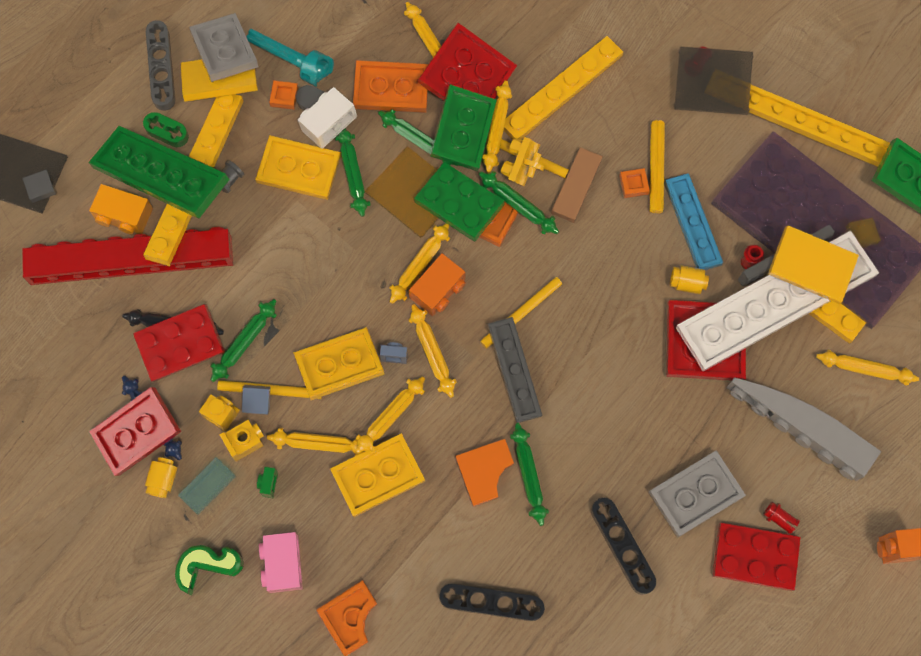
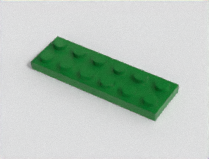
(159, 171)

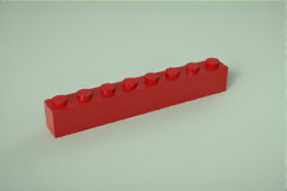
(123, 257)

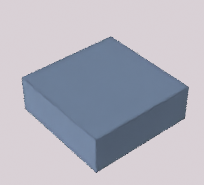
(256, 399)

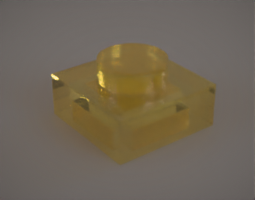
(865, 232)

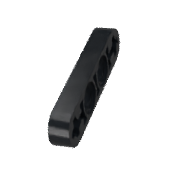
(620, 547)
(492, 598)

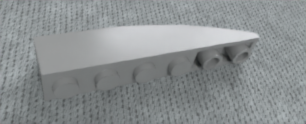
(810, 427)

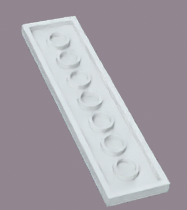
(760, 311)

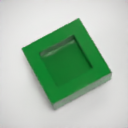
(267, 482)

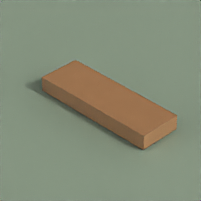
(577, 185)

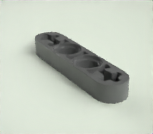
(159, 65)

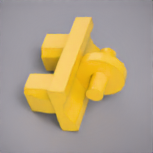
(526, 161)

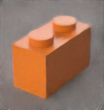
(437, 285)
(900, 546)

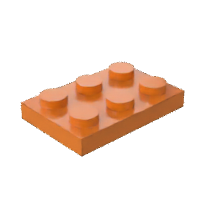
(389, 86)

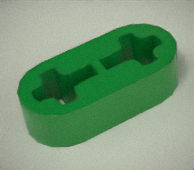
(168, 125)

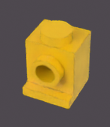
(219, 411)
(241, 449)

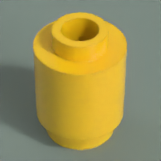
(689, 279)
(160, 477)

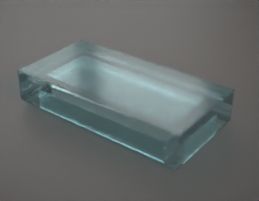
(206, 486)

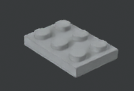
(223, 47)
(697, 493)

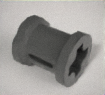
(233, 173)

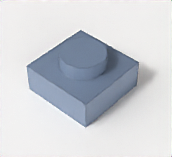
(393, 353)

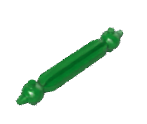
(408, 131)
(352, 172)
(519, 203)
(243, 340)
(529, 474)

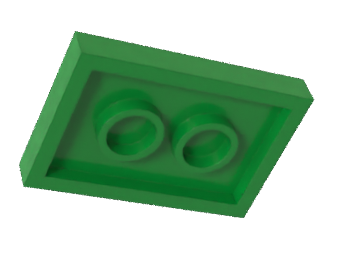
(463, 127)
(901, 173)
(459, 201)

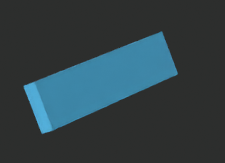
(693, 222)

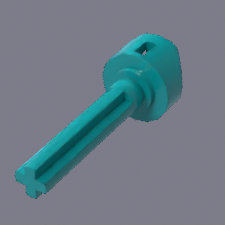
(313, 66)

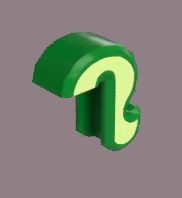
(207, 559)

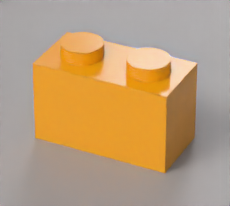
(121, 210)

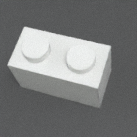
(327, 117)

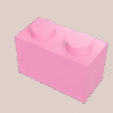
(281, 562)

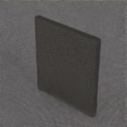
(713, 80)
(21, 160)

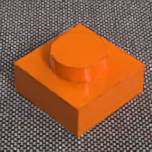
(283, 95)
(634, 183)

